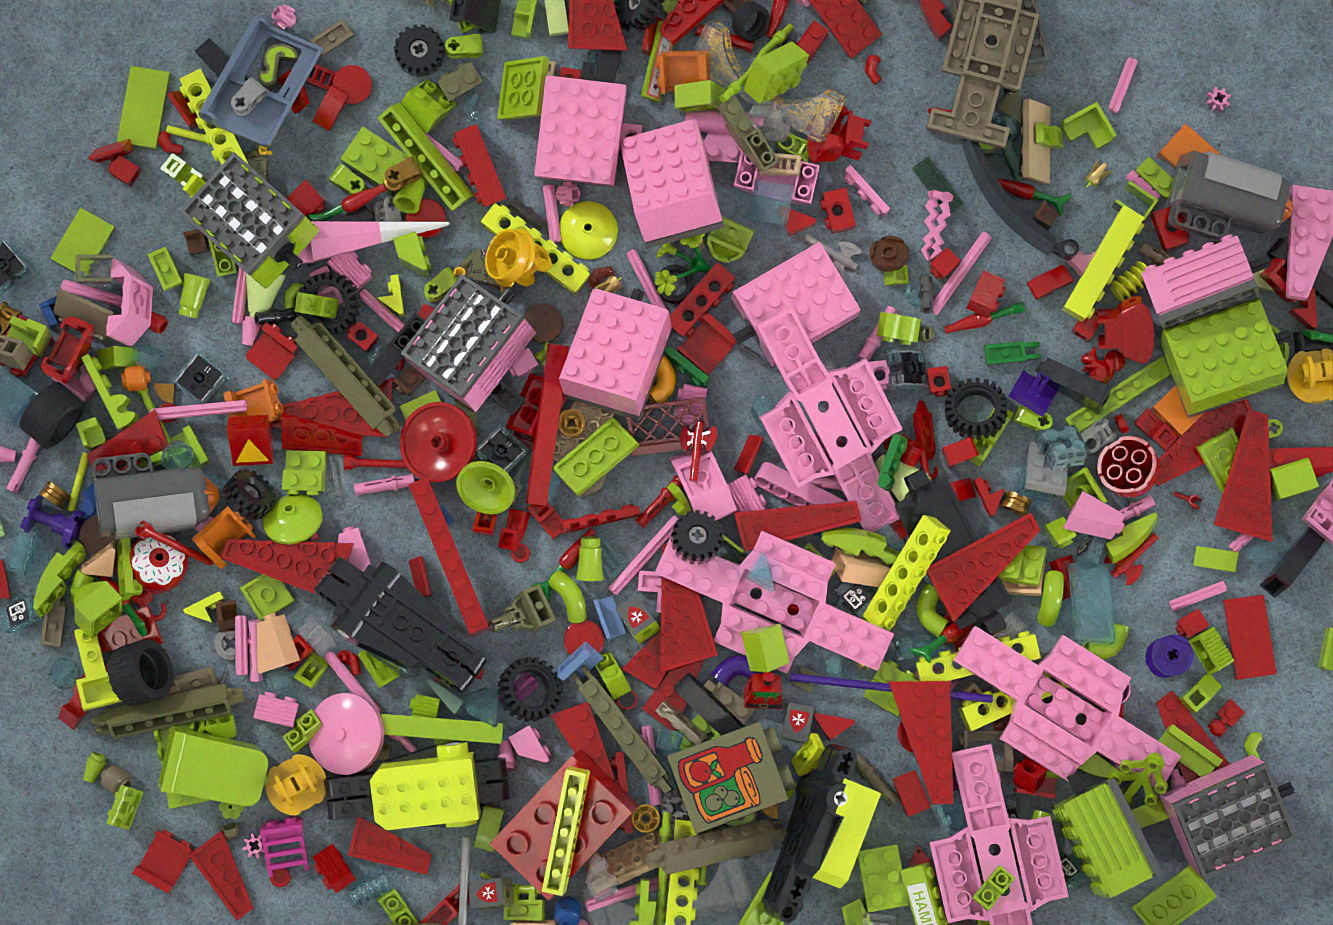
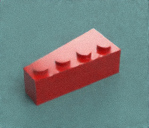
(479, 165)

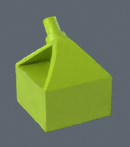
(96, 607)

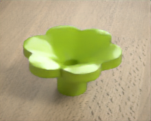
(233, 813)

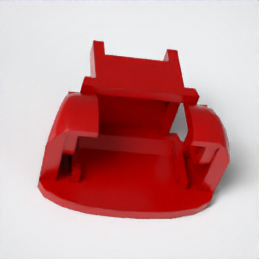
(840, 140)
(1128, 329)
(69, 350)

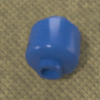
(567, 911)

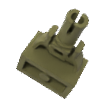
(527, 611)

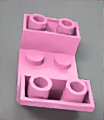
(803, 184)
(135, 305)
(710, 490)
(1320, 514)

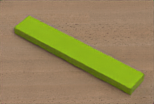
(1122, 394)
(442, 728)

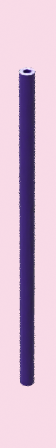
(879, 686)

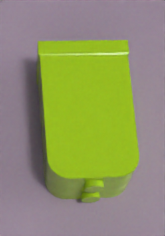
(213, 768)

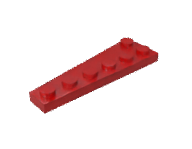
(794, 521)

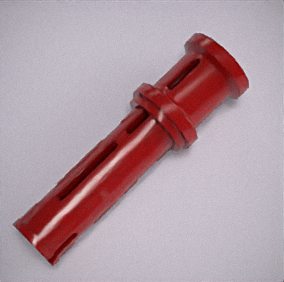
(644, 518)

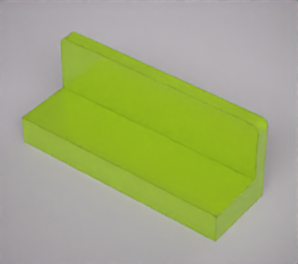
(1192, 753)

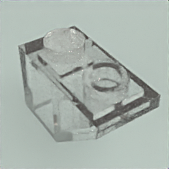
(599, 880)

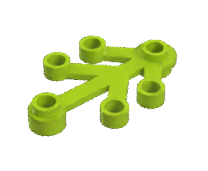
(1152, 763)

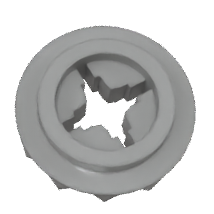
(221, 645)
(666, 806)

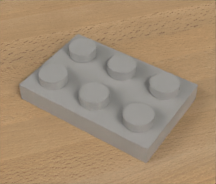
(1040, 476)

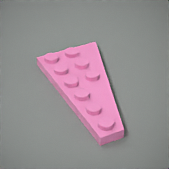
(1307, 238)

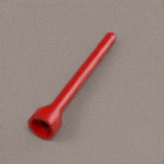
(352, 462)
(148, 531)

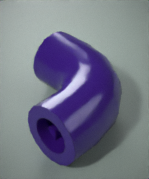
(731, 668)

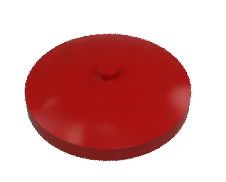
(438, 441)

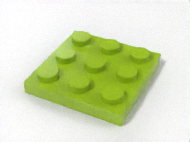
(522, 88)

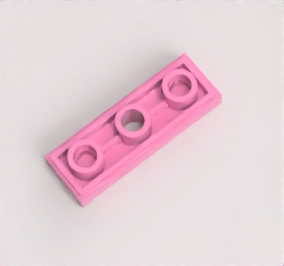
(865, 192)

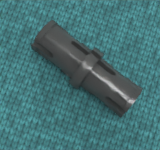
(926, 294)

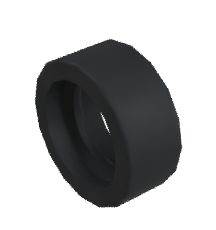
(759, 27)
(689, 285)

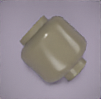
(114, 777)

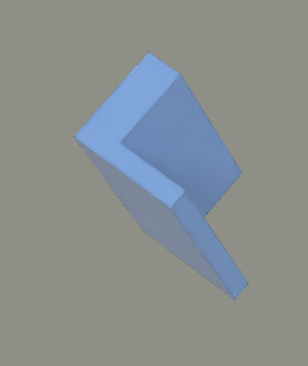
(609, 617)
(584, 655)

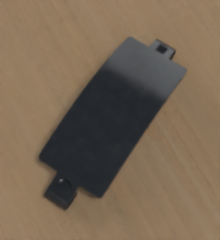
(1009, 210)
(942, 503)

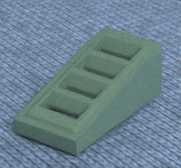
(449, 699)

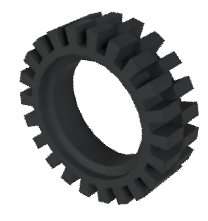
(348, 292)
(976, 428)
(513, 703)

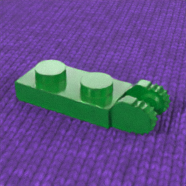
(1009, 352)
(892, 462)

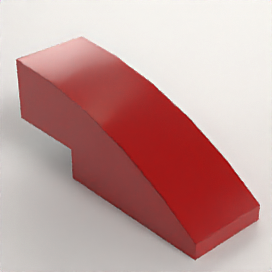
(932, 13)
(446, 909)

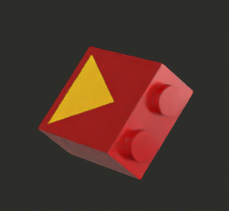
(250, 440)

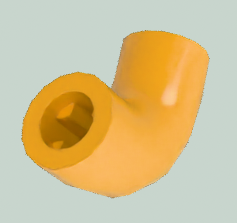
(665, 382)

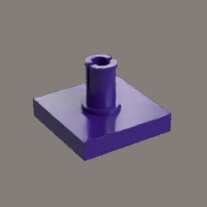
(1033, 392)

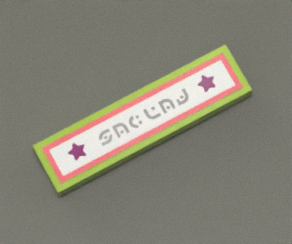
(650, 87)

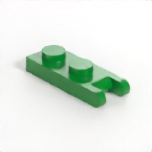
(684, 366)

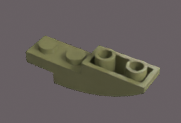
(746, 136)

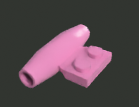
(718, 142)

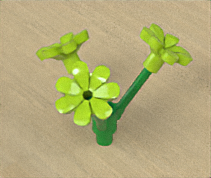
(697, 264)

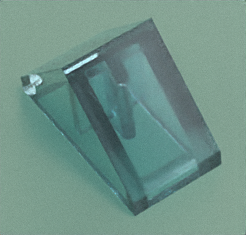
(761, 573)

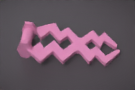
(934, 233)

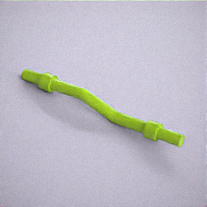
(778, 38)
(664, 833)

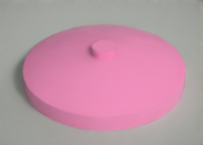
(348, 735)

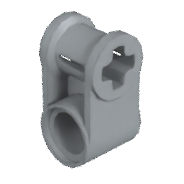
(250, 95)
(386, 213)
(1099, 434)

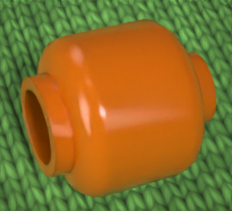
(135, 378)

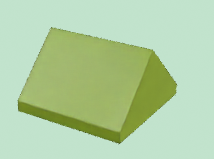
(1293, 479)
(1081, 482)
(765, 648)

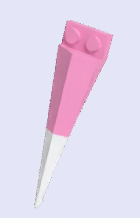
(345, 237)

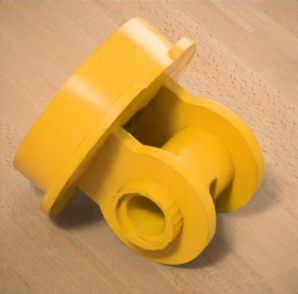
(515, 258)
(1311, 376)
(296, 785)

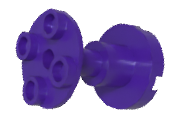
(60, 524)
(1169, 656)

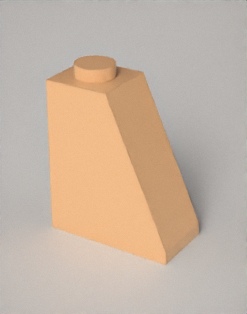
(859, 569)
(274, 643)

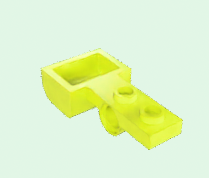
(95, 688)

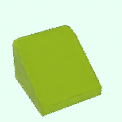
(897, 277)

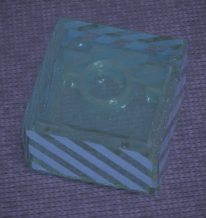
(14, 397)

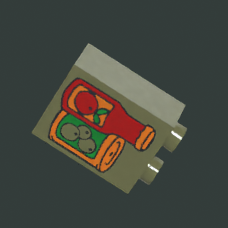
(731, 777)

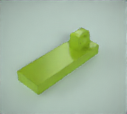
(127, 586)

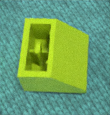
(427, 105)
(410, 253)

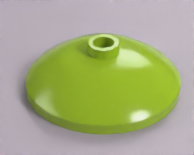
(482, 494)
(293, 519)

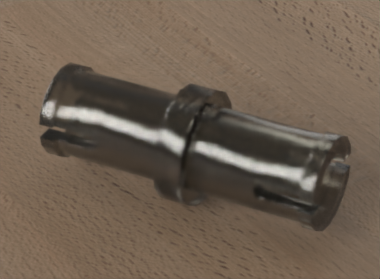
(527, 213)

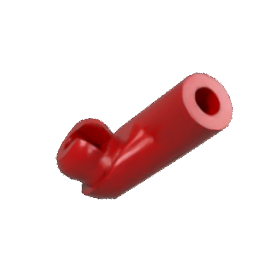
(870, 68)
(167, 145)
(351, 659)

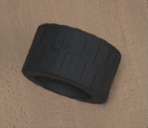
(52, 415)
(126, 675)

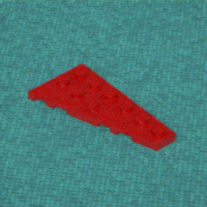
(684, 627)
(927, 721)

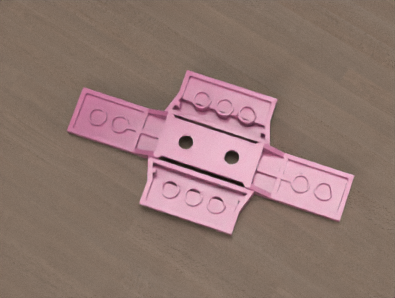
(864, 406)
(791, 568)
(1084, 674)
(989, 825)

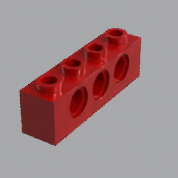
(718, 275)

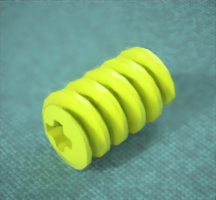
(1129, 282)

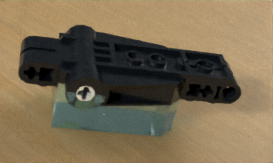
(396, 624)

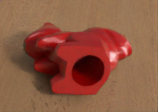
(1103, 369)

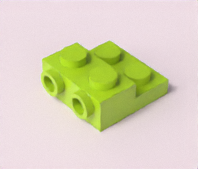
(305, 472)
(1025, 567)
(887, 672)

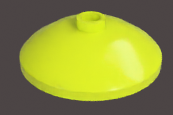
(592, 243)

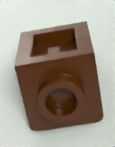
(408, 381)

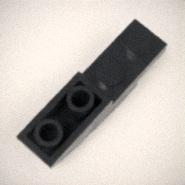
(391, 354)

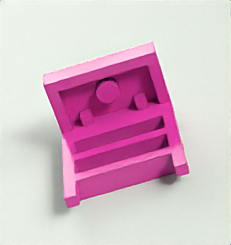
(281, 832)

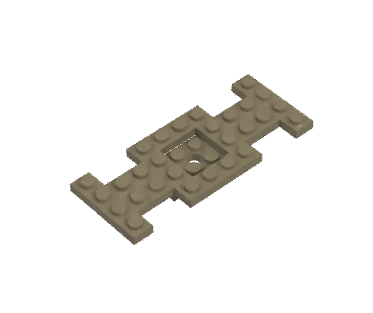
(984, 67)

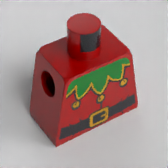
(763, 691)

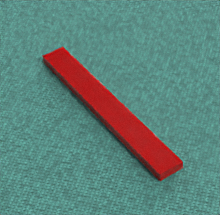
(546, 426)

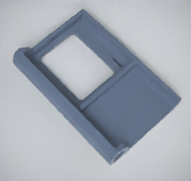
(268, 115)

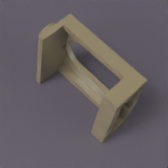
(970, 736)

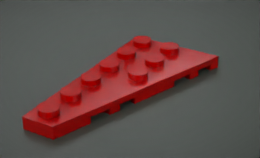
(685, 17)
(594, 26)
(334, 411)
(1183, 454)
(1247, 491)
(294, 564)
(970, 570)
(1175, 713)

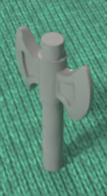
(842, 258)

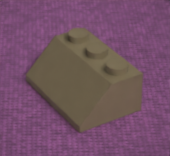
(74, 306)

